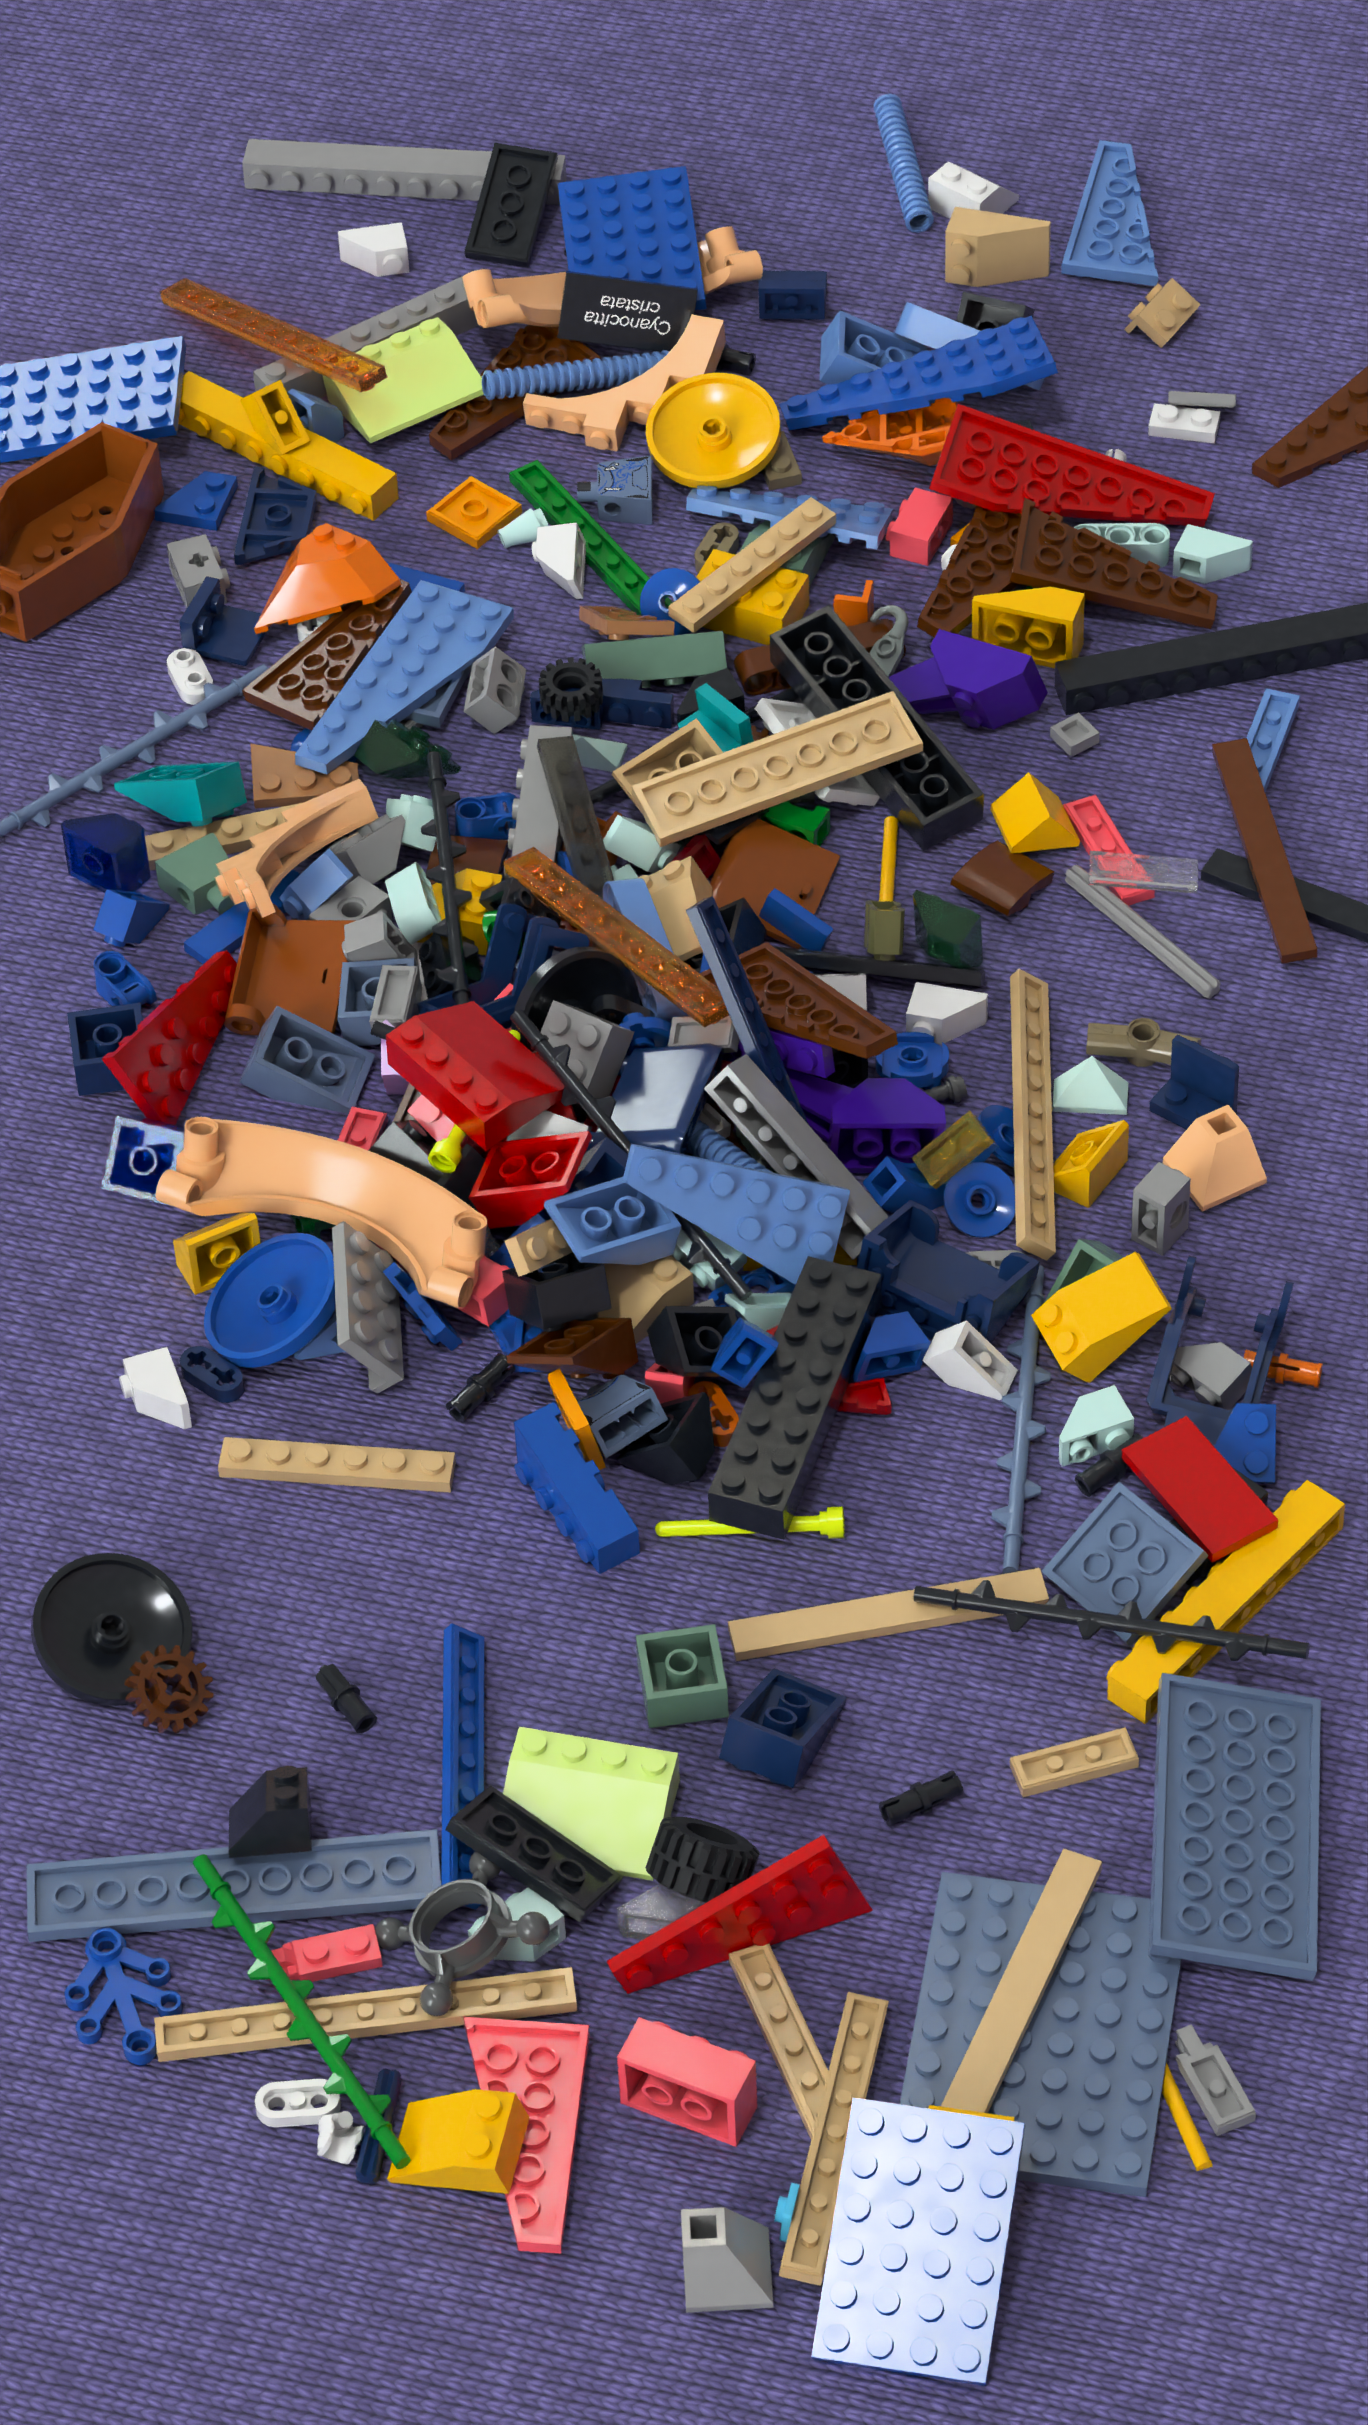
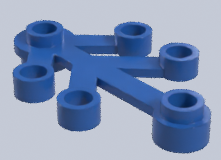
(121, 1990)

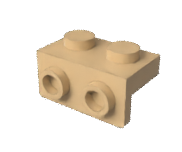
(1165, 312)

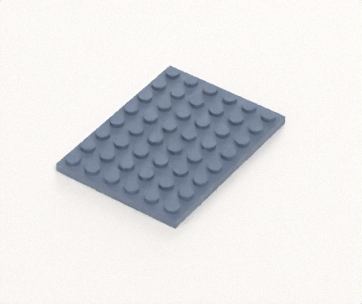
(1095, 2046)

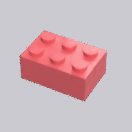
(687, 2081)

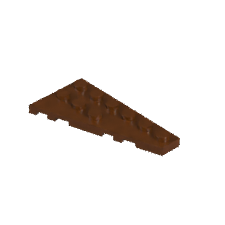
(1084, 562)

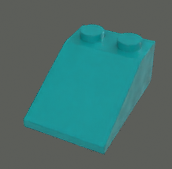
(188, 790)

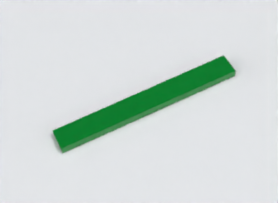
(602, 552)

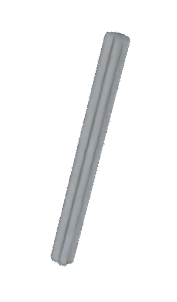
(1144, 932)

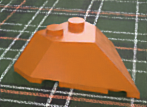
(904, 434)
(325, 573)

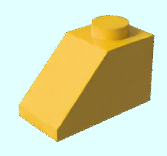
(275, 418)

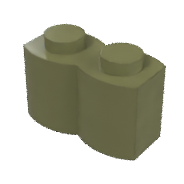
(884, 929)

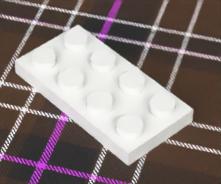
(783, 715)

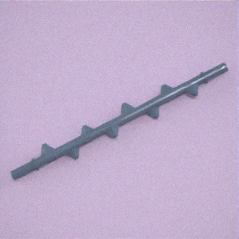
(141, 748)
(1025, 1429)

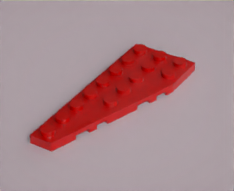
(1004, 463)

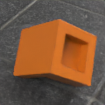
(855, 609)

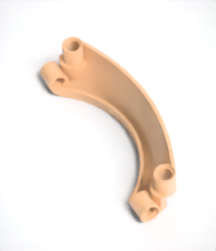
(539, 297)
(303, 1174)

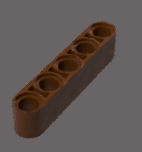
(761, 676)

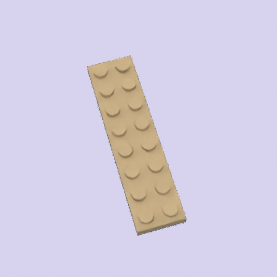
(777, 768)

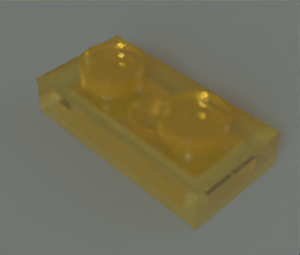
(952, 1150)

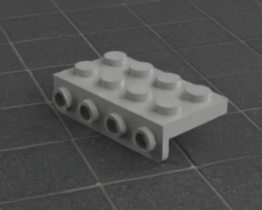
(367, 1307)

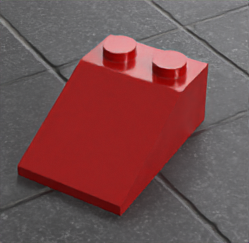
(525, 1174)

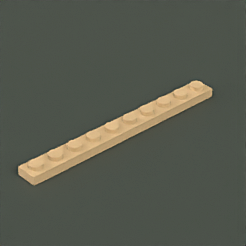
(1032, 1115)
(364, 2014)

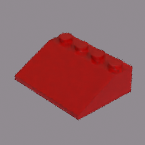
(473, 1071)

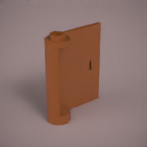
(772, 858)
(287, 968)

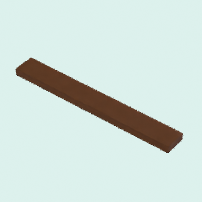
(1264, 851)

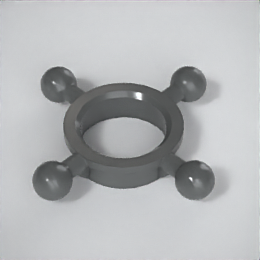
(472, 1953)

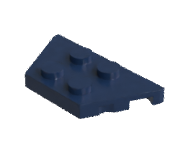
(273, 517)

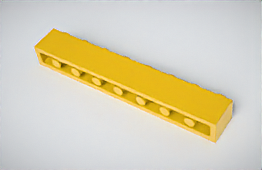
(316, 464)
(1229, 1596)

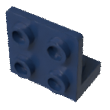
(792, 295)
(219, 629)
(1197, 1084)

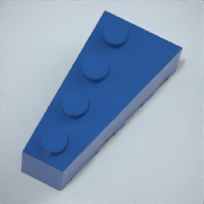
(573, 1490)

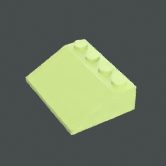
(424, 378)
(595, 1793)

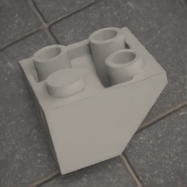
(372, 849)
(725, 2261)

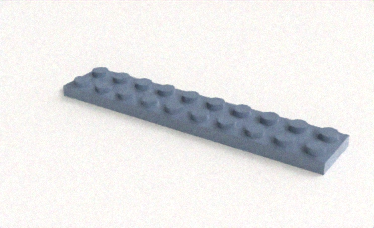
(169, 1893)

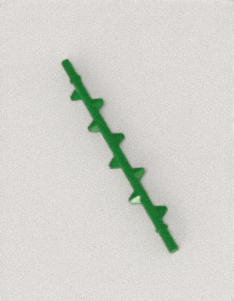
(305, 2023)

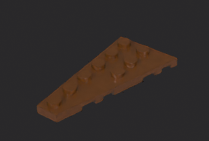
(482, 417)
(1322, 437)
(976, 567)
(318, 667)
(809, 1007)

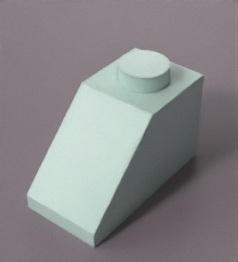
(638, 844)

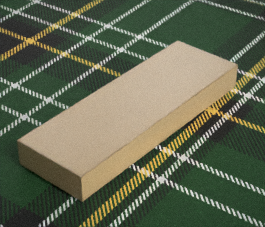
(1074, 1762)

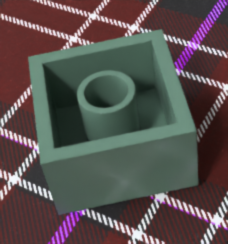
(682, 1676)

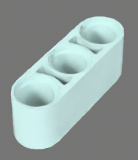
(1144, 540)
(413, 902)

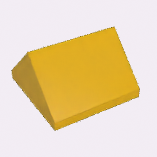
(1033, 818)
(1091, 1162)

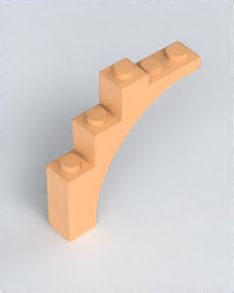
(606, 414)
(279, 850)

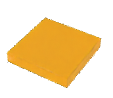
(474, 512)
(575, 1417)

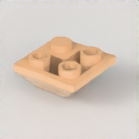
(1217, 1158)

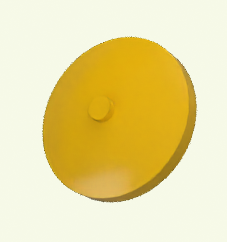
(713, 430)

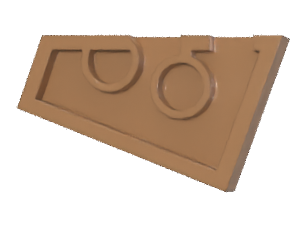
(621, 623)
(283, 783)

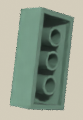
(659, 657)

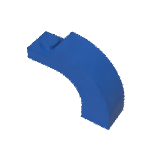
(898, 1182)

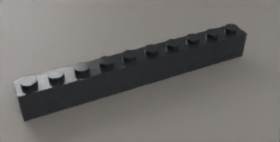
(1212, 659)

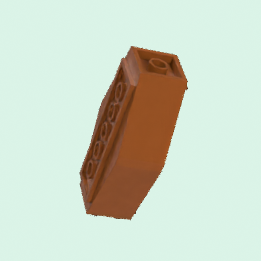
(59, 512)

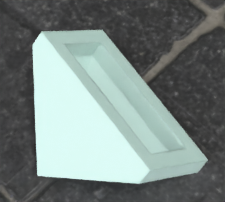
(599, 753)
(1090, 1089)
(760, 1308)

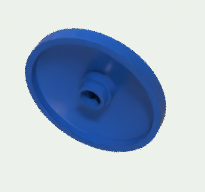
(272, 1300)

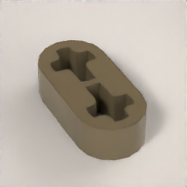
(723, 532)

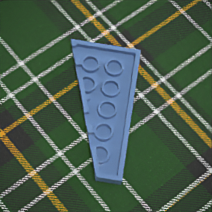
(1111, 224)
(852, 521)
(752, 1210)

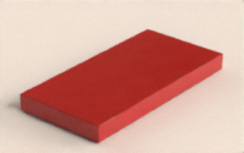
(1199, 1488)

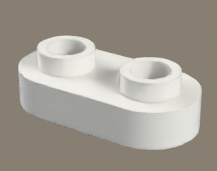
(188, 674)
(297, 2101)

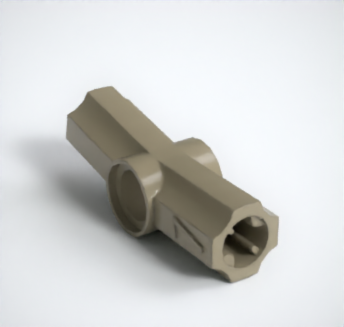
(1139, 1041)

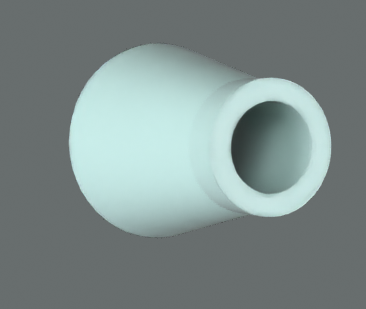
(523, 528)

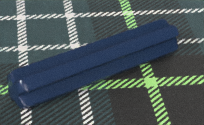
(371, 2151)

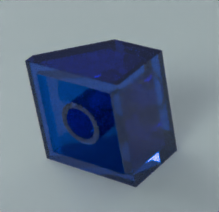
(106, 852)
(140, 1154)

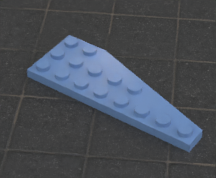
(418, 652)

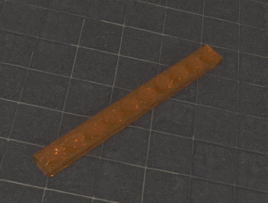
(274, 335)
(618, 936)

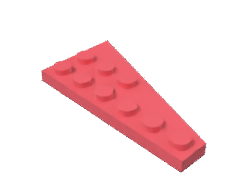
(547, 2073)

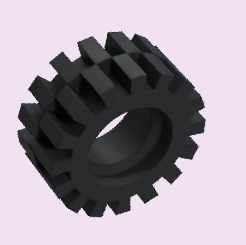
(570, 675)

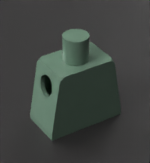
(191, 873)

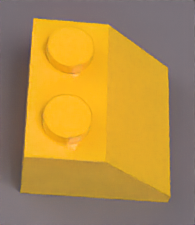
(471, 912)
(211, 1250)

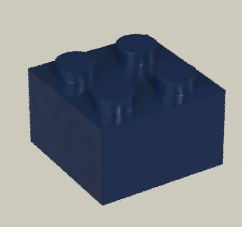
(92, 1037)

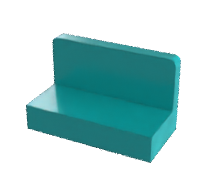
(721, 719)

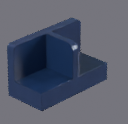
(600, 1164)

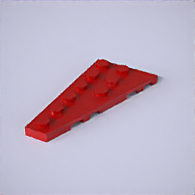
(173, 1042)
(774, 1905)

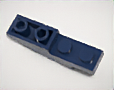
(622, 703)

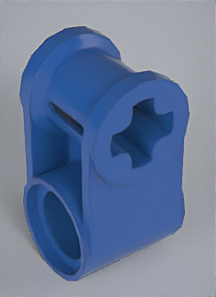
(484, 816)
(120, 982)

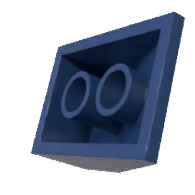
(781, 1727)

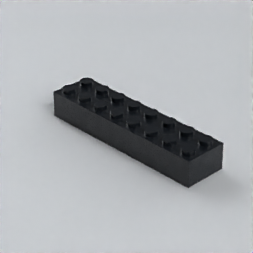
(833, 672)
(795, 1398)

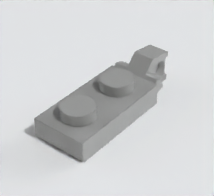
(1212, 2083)

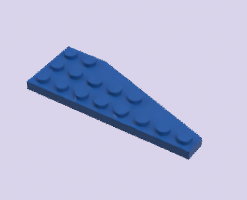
(982, 363)

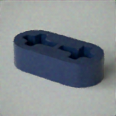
(215, 1370)

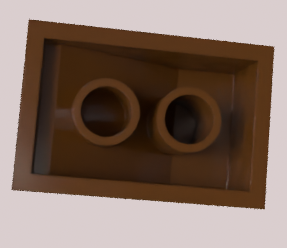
(582, 1349)

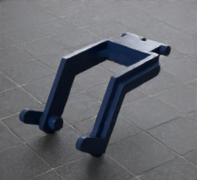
(501, 956)
(1208, 1418)

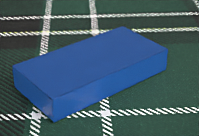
(795, 921)

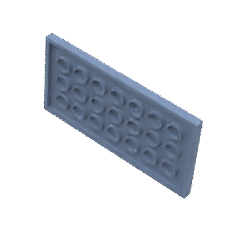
(1236, 1827)

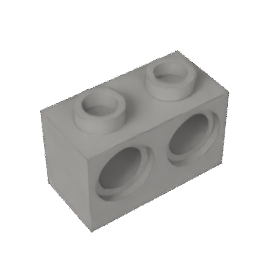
(495, 690)

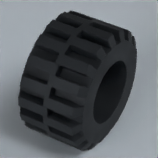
(700, 1858)

